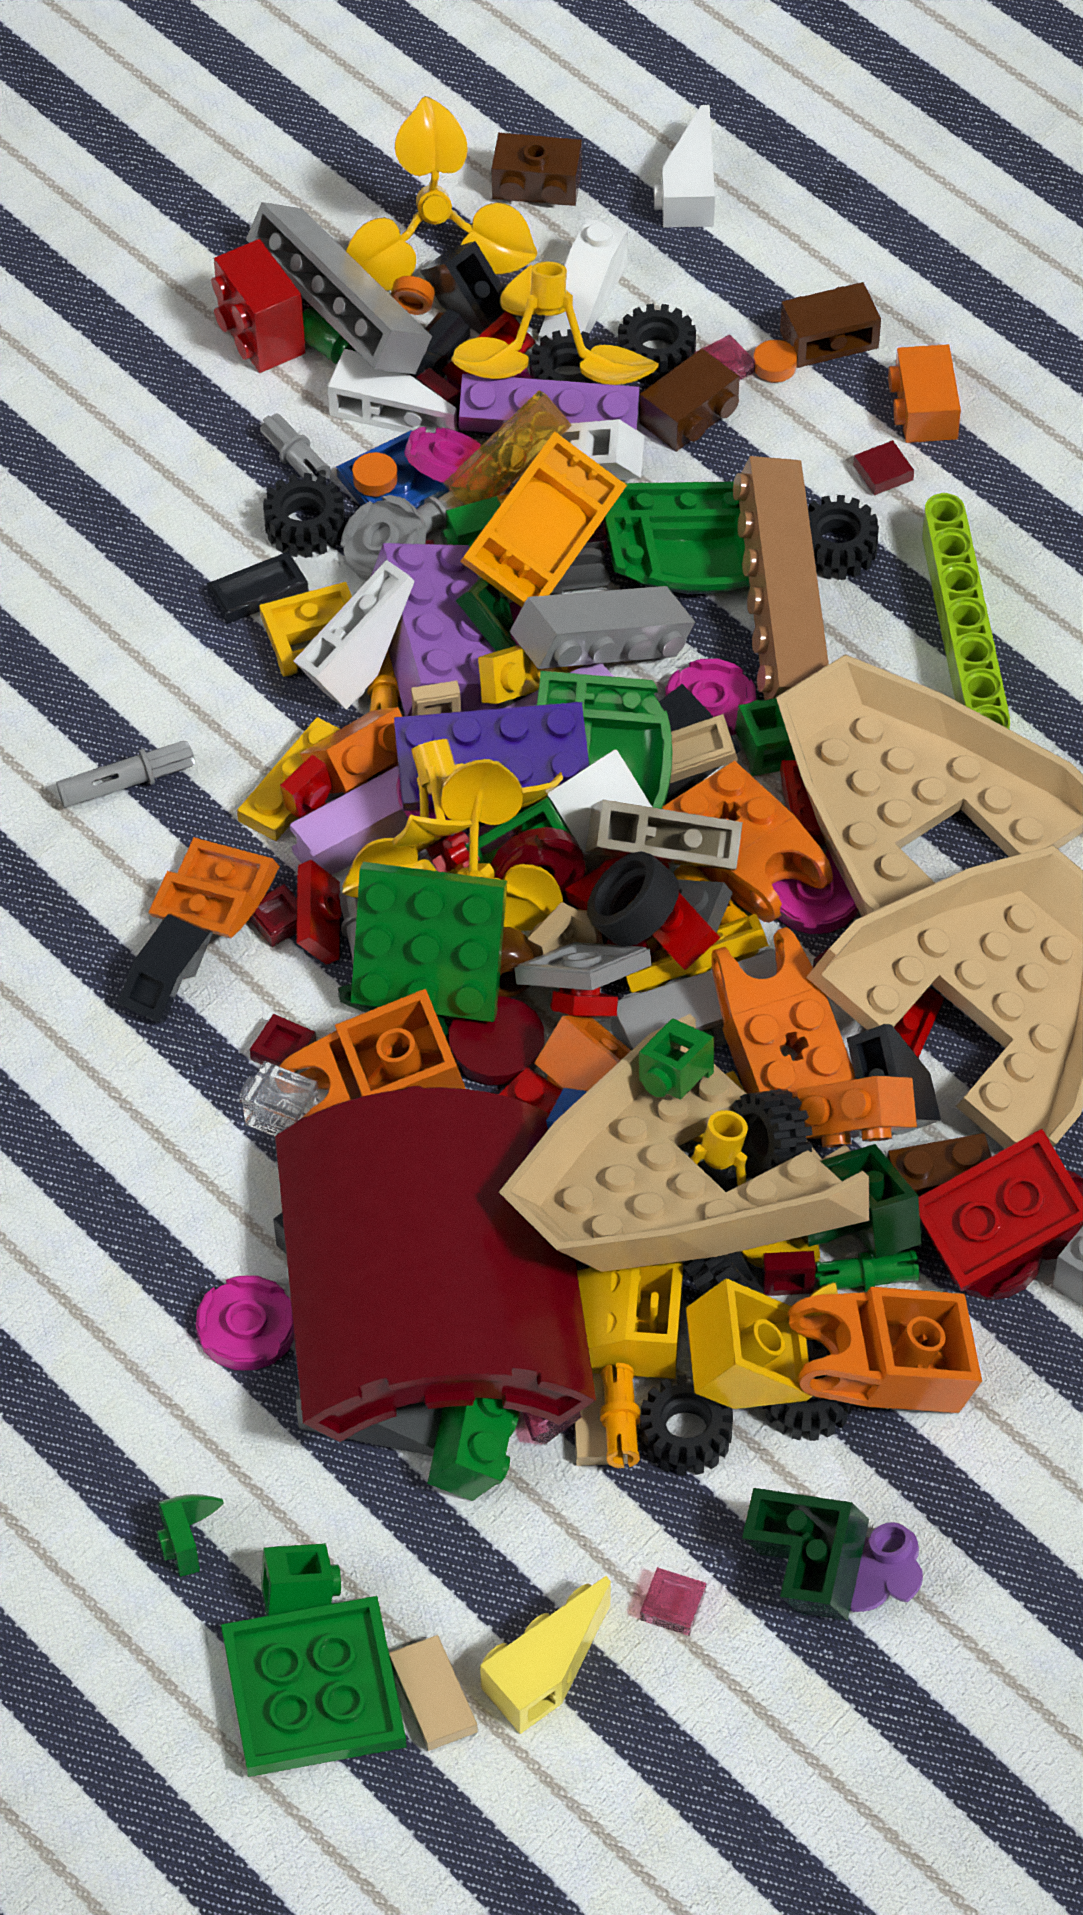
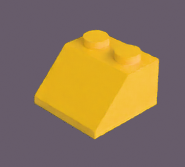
(744, 1348)

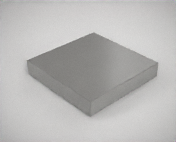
(583, 966)

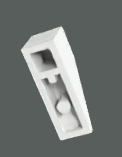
(688, 177)
(592, 274)
(385, 398)
(609, 444)
(356, 640)

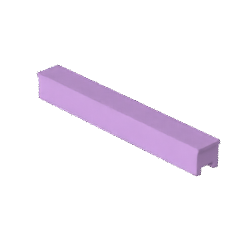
(367, 813)

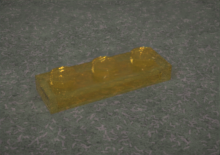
(507, 451)

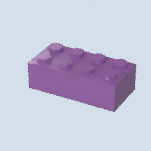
(434, 634)

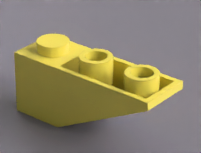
(540, 1666)

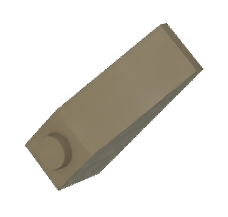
(666, 834)

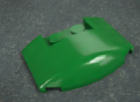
(678, 536)
(619, 717)

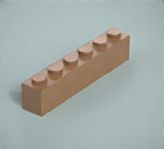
(780, 573)

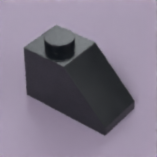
(466, 285)
(885, 1053)

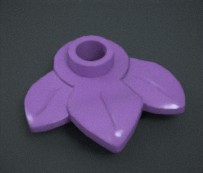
(887, 1572)

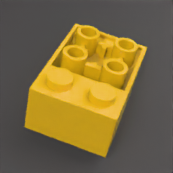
(633, 1317)

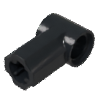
(447, 334)

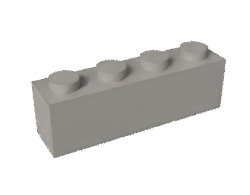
(602, 627)
(648, 1011)

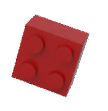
(258, 306)

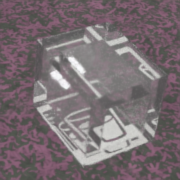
(276, 1098)

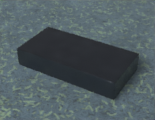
(267, 581)

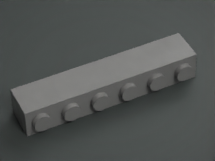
(341, 289)

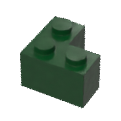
(892, 1204)
(821, 1545)

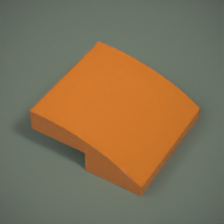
(215, 887)

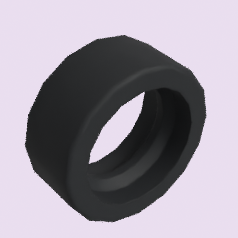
(639, 920)

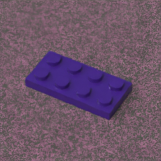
(527, 740)

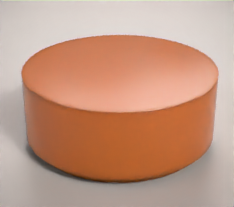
(413, 294)
(775, 361)
(374, 474)

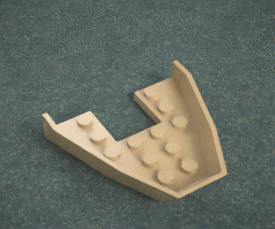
(901, 758)
(1008, 956)
(626, 1196)

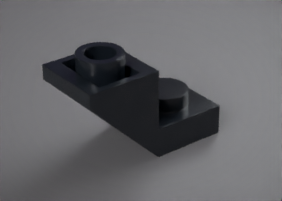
(161, 965)

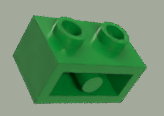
(472, 1447)

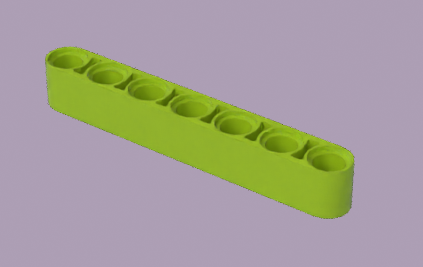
(962, 608)

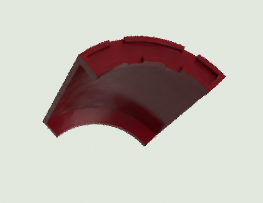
(416, 1266)

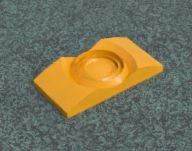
(543, 522)

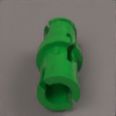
(868, 1271)

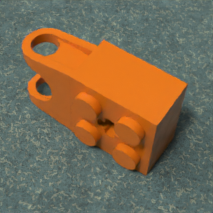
(771, 840)
(778, 1012)
(380, 1053)
(890, 1349)

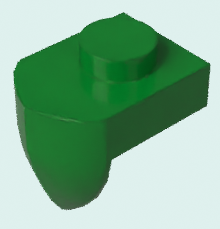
(176, 1537)

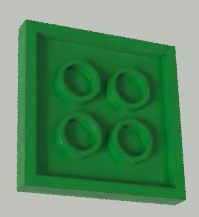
(430, 935)
(313, 1686)

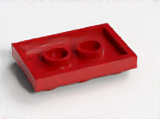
(1001, 1210)

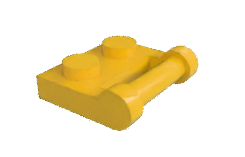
(300, 620)

